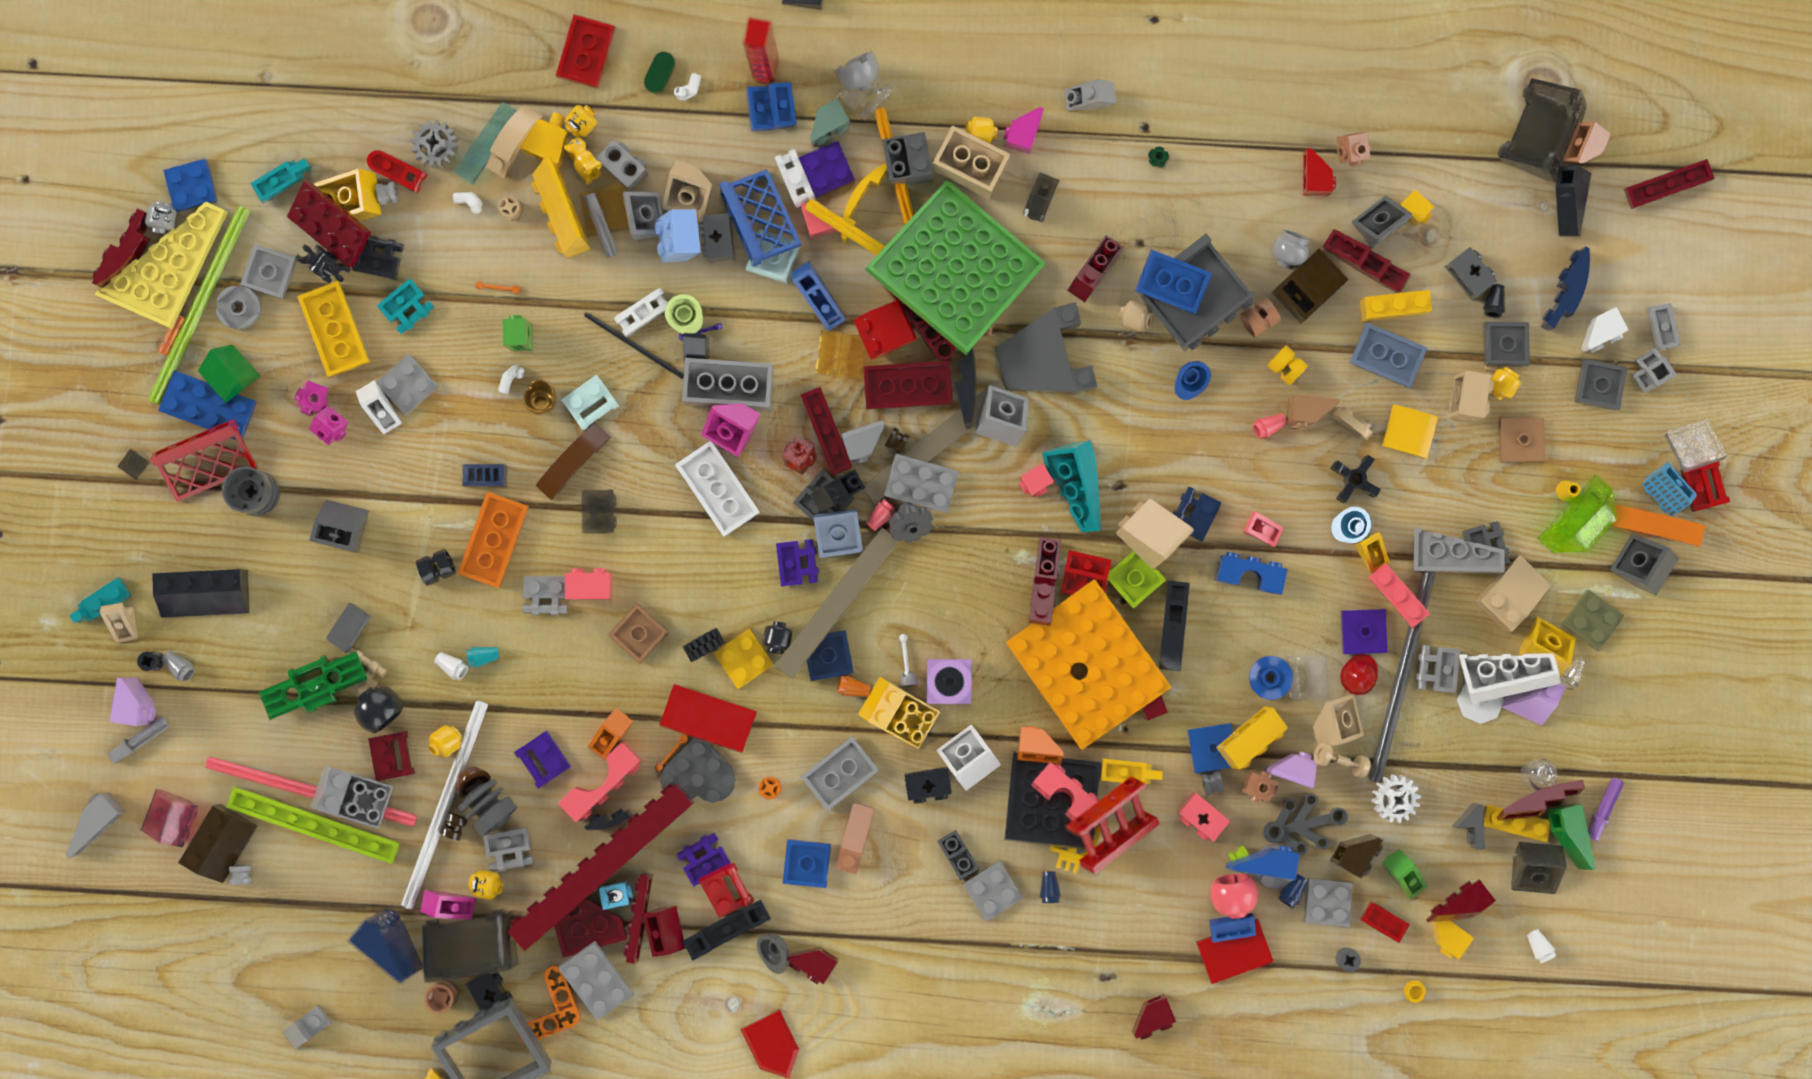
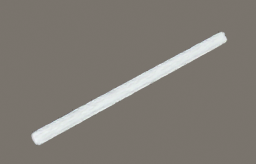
(444, 805)

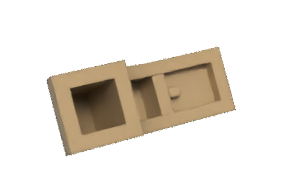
(510, 139)

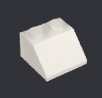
(968, 757)

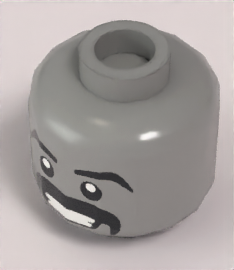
(160, 217)

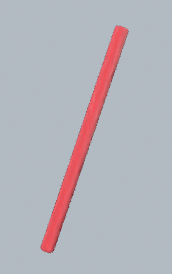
(292, 786)

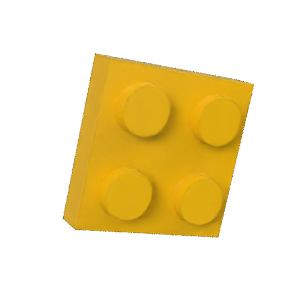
(743, 658)

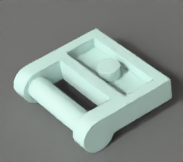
(586, 397)

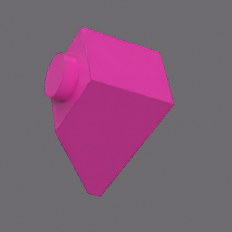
(1023, 131)
(447, 905)

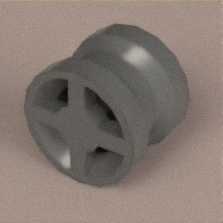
(1212, 783)
(1345, 955)

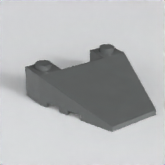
(1038, 359)

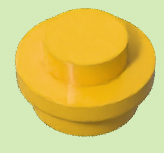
(1414, 991)

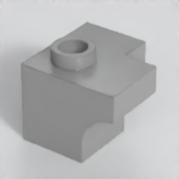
(1654, 370)

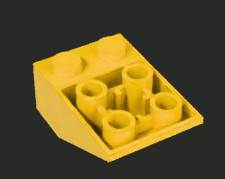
(899, 713)

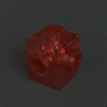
(799, 455)

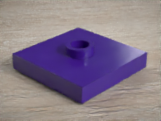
(1364, 631)

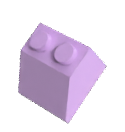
(132, 703)

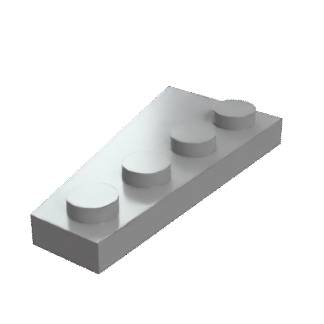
(1447, 554)

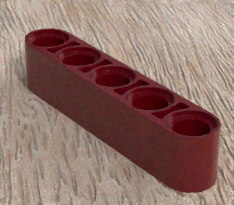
(921, 328)

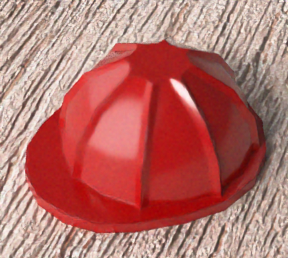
(1359, 674)

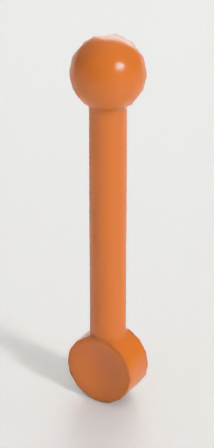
(515, 289)
(682, 739)

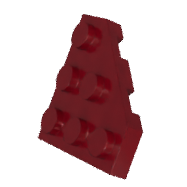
(589, 924)

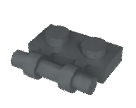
(1480, 535)

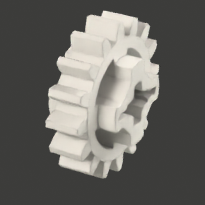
(1390, 806)

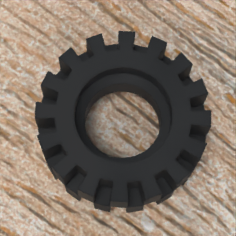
(703, 644)

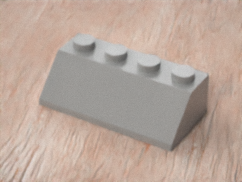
(727, 382)

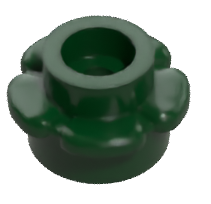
(1153, 157)

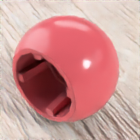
(1234, 895)

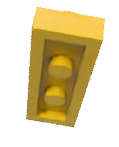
(1531, 827)

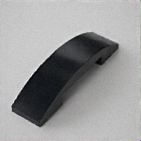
(726, 929)

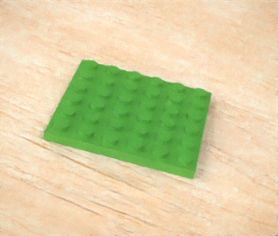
(955, 267)

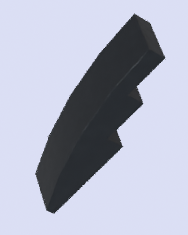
(967, 388)

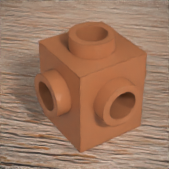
(1353, 148)
(1253, 783)

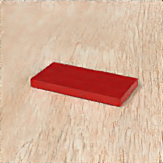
(707, 718)

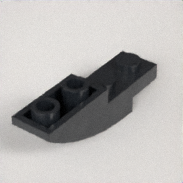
(1174, 625)

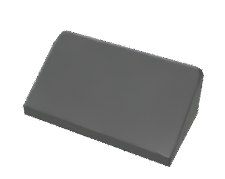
(348, 627)

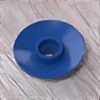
(1281, 680)

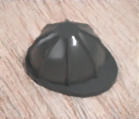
(773, 952)

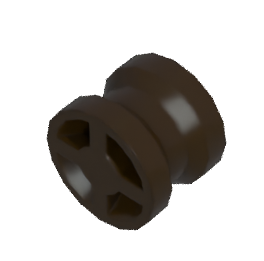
(897, 440)

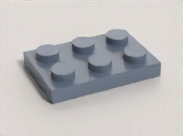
(1388, 355)

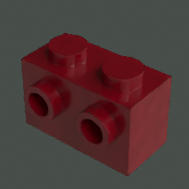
(664, 931)

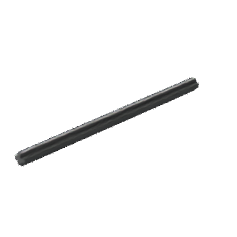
(1400, 684)

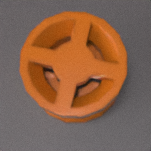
(766, 789)

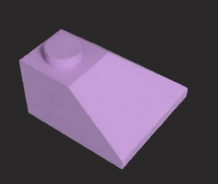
(1535, 704)
(1295, 768)

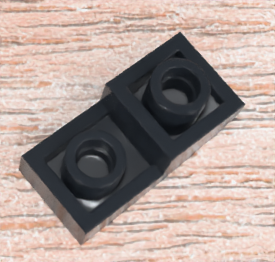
(599, 822)

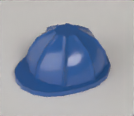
(1192, 380)

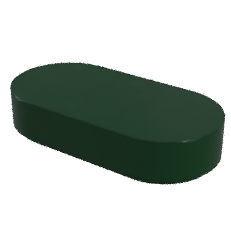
(659, 72)

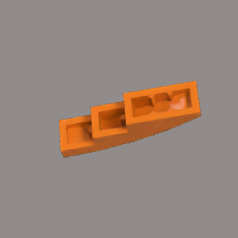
(1659, 526)

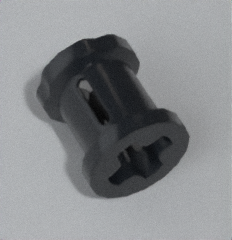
(145, 657)

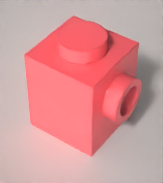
(1036, 481)

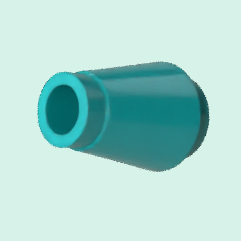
(481, 655)

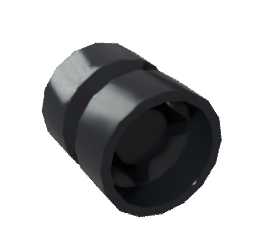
(428, 569)

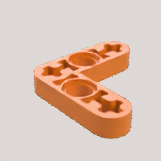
(561, 1007)

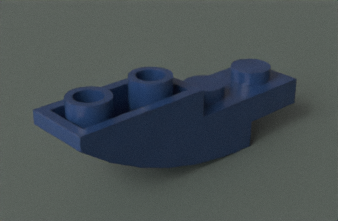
(1573, 283)

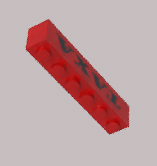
(761, 50)

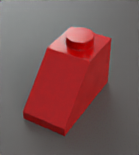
(1317, 175)

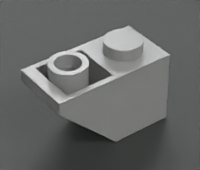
(1090, 95)

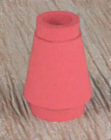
(1268, 425)
(882, 513)

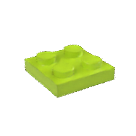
(1134, 579)

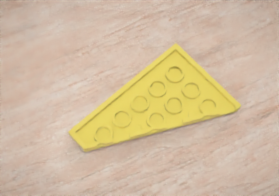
(165, 274)

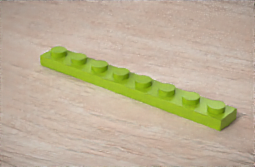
(313, 825)

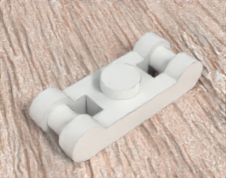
(794, 178)
(641, 312)

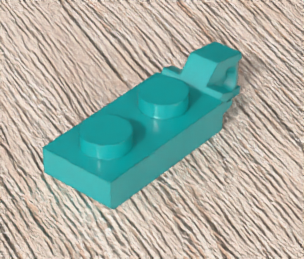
(280, 179)
(110, 594)

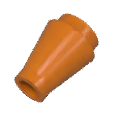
(852, 687)

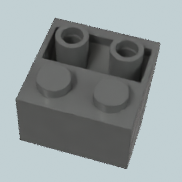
(908, 159)
(339, 526)

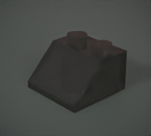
(1538, 867)

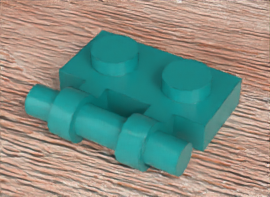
(401, 301)

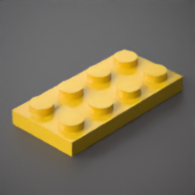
(333, 329)

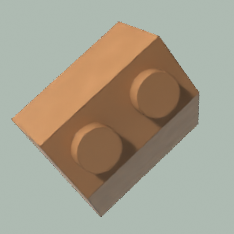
(1306, 410)

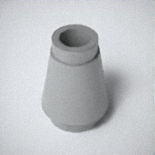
(178, 666)

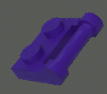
(549, 756)

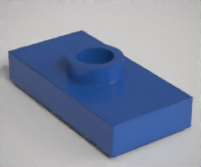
(1232, 928)

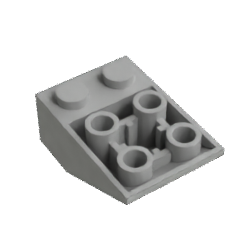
(351, 797)

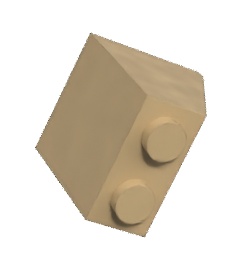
(1153, 532)

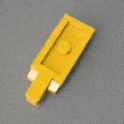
(1120, 770)

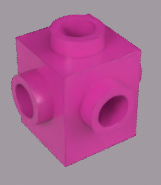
(316, 392)
(329, 426)

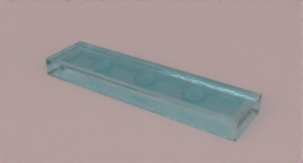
(479, 153)

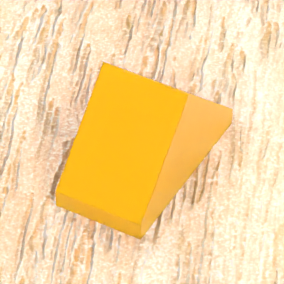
(1373, 551)

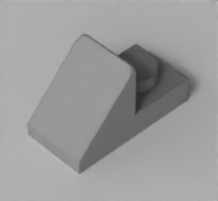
(307, 1027)

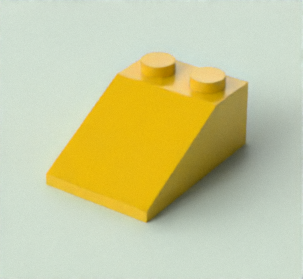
(354, 192)

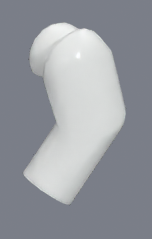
(690, 90)
(508, 376)

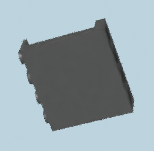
(1220, 302)

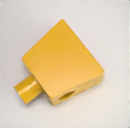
(547, 140)

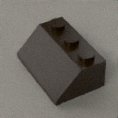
(217, 843)

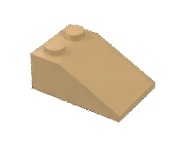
(1513, 594)

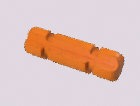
(170, 336)

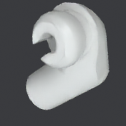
(470, 199)

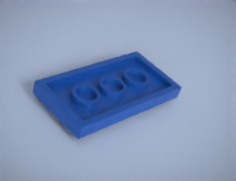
(201, 405)

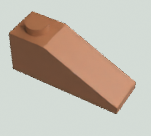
(854, 838)

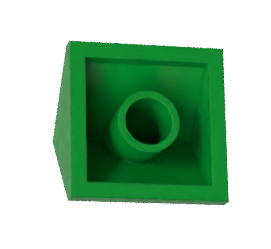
(227, 371)

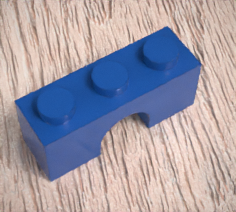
(1270, 576)

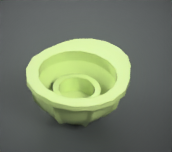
(684, 314)

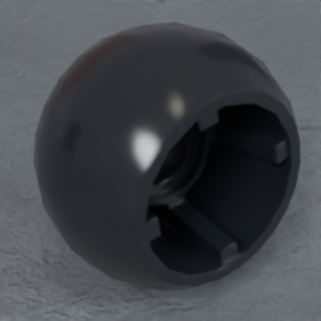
(377, 708)

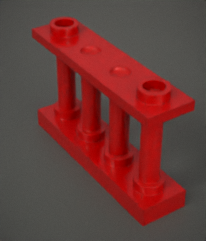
(1124, 837)

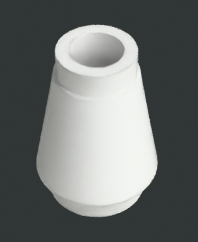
(451, 665)
(1540, 946)

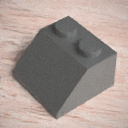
(1644, 563)

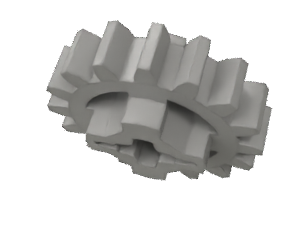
(434, 153)

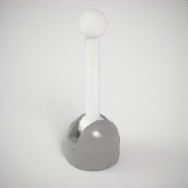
(907, 678)

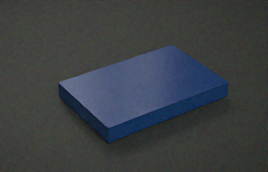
(1173, 281)

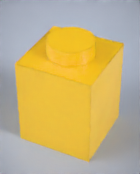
(1419, 207)

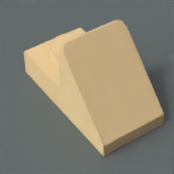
(120, 622)

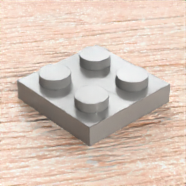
(268, 271)
(407, 384)
(992, 890)
(1328, 902)

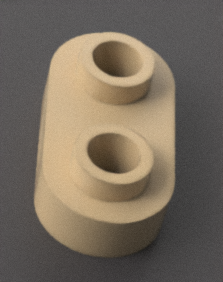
(1345, 418)

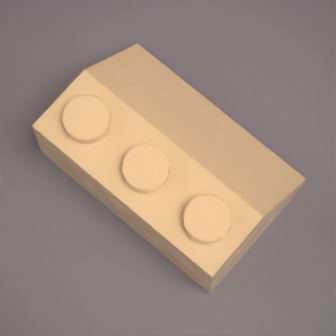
(970, 162)

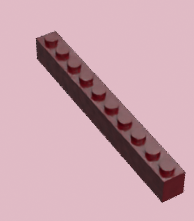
(600, 867)

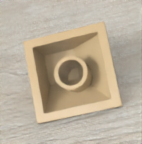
(687, 189)
(1338, 722)

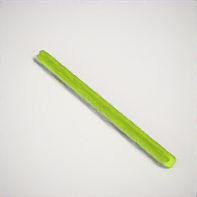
(199, 304)

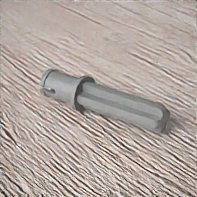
(600, 224)
(131, 745)

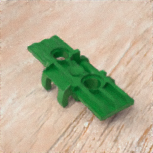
(316, 690)

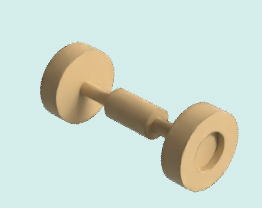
(1324, 753)

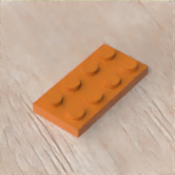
(493, 540)

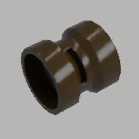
(453, 826)

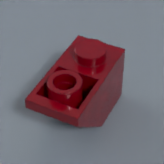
(814, 962)
(1154, 1015)

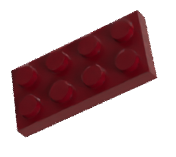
(328, 224)
(908, 385)

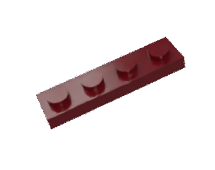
(1669, 184)
(826, 431)
(636, 927)

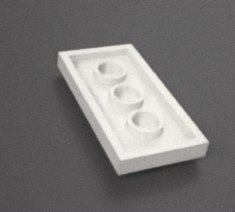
(717, 488)

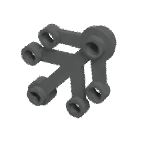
(1301, 825)

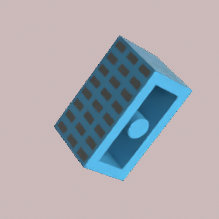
(1669, 489)

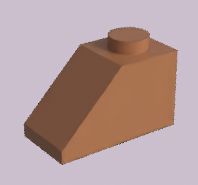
(1586, 143)

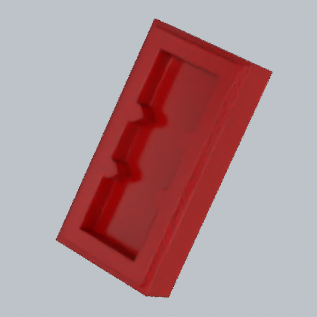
(1384, 922)

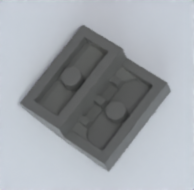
(806, 502)

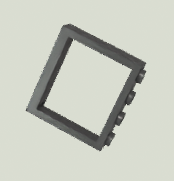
(483, 1018)

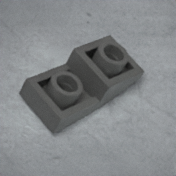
(958, 855)

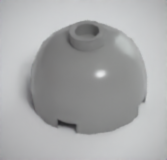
(858, 72)

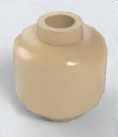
(1136, 316)

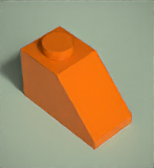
(610, 733)
(1037, 746)

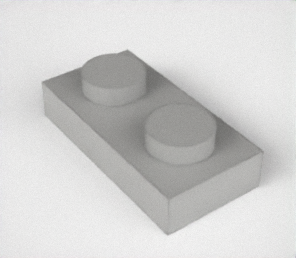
(1663, 326)

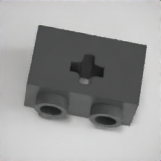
(720, 225)
(1474, 284)

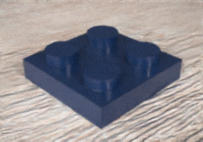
(831, 657)

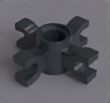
(322, 263)
(1349, 487)

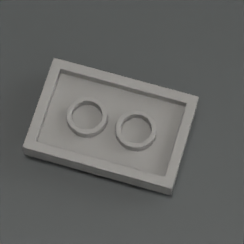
(921, 483)
(840, 773)
(596, 980)

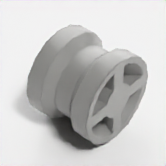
(387, 193)
(240, 874)

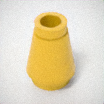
(1563, 490)

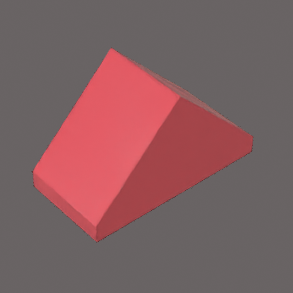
(815, 225)

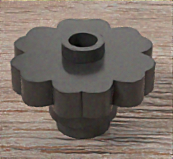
(910, 523)

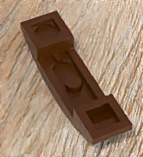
(572, 460)

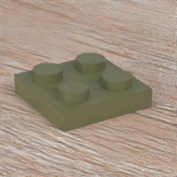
(1592, 620)

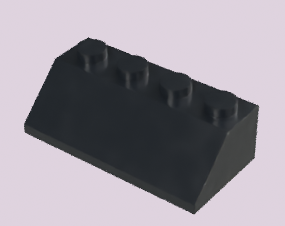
(201, 592)

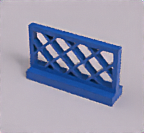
(744, 227)

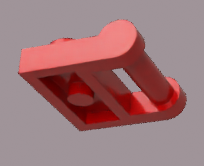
(1699, 482)
(719, 892)

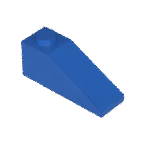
(818, 295)
(1269, 862)

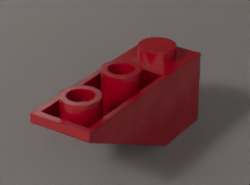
(1095, 269)
(1465, 905)

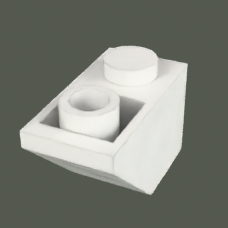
(1604, 328)

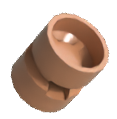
(1253, 321)
(441, 996)

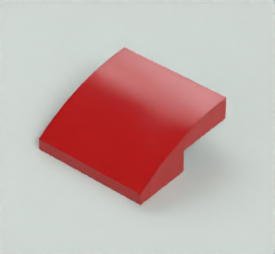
(1083, 569)

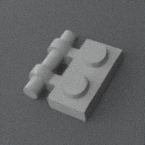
(544, 587)
(1445, 669)
(505, 843)

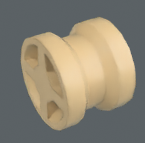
(508, 203)

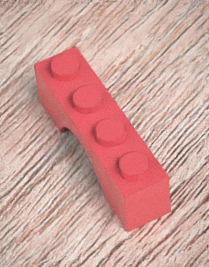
(621, 763)

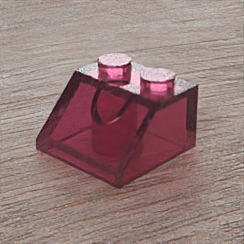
(169, 818)

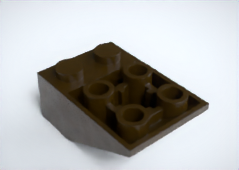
(1309, 286)

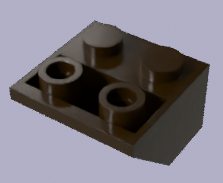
(1357, 853)

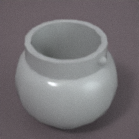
(1290, 249)

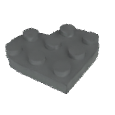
(700, 772)

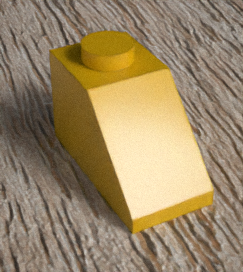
(1451, 938)

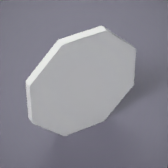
(1481, 711)

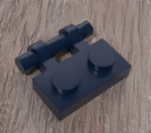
(1202, 515)

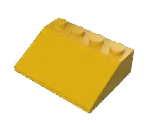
(560, 209)

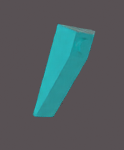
(1077, 477)

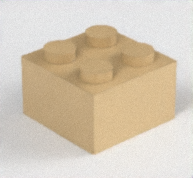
(1470, 396)

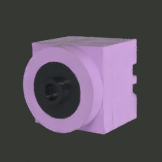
(949, 681)

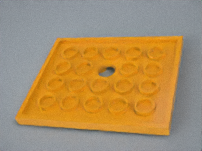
(1119, 668)

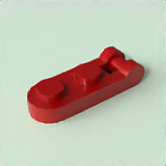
(395, 170)

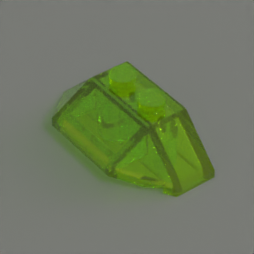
(1582, 519)

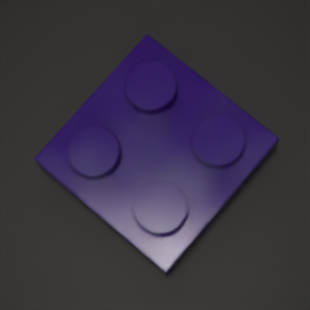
(827, 169)

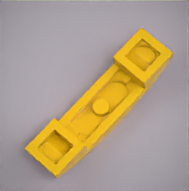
(874, 178)

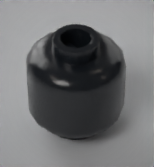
(777, 637)

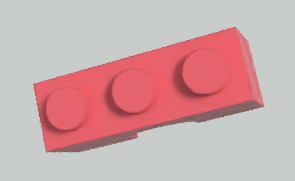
(1399, 595)
(1054, 780)

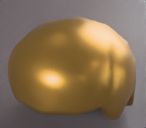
(540, 397)

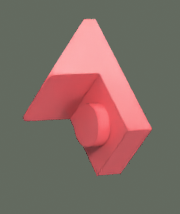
(1263, 529)

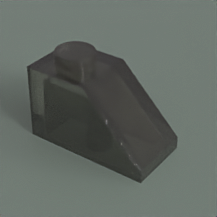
(1040, 197)

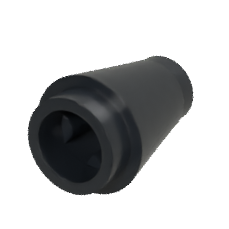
(1495, 301)

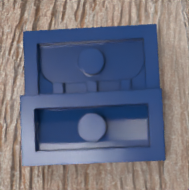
(771, 106)

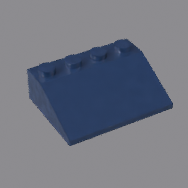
(388, 945)

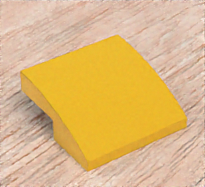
(1410, 431)

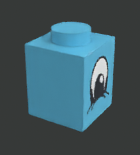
(616, 894)

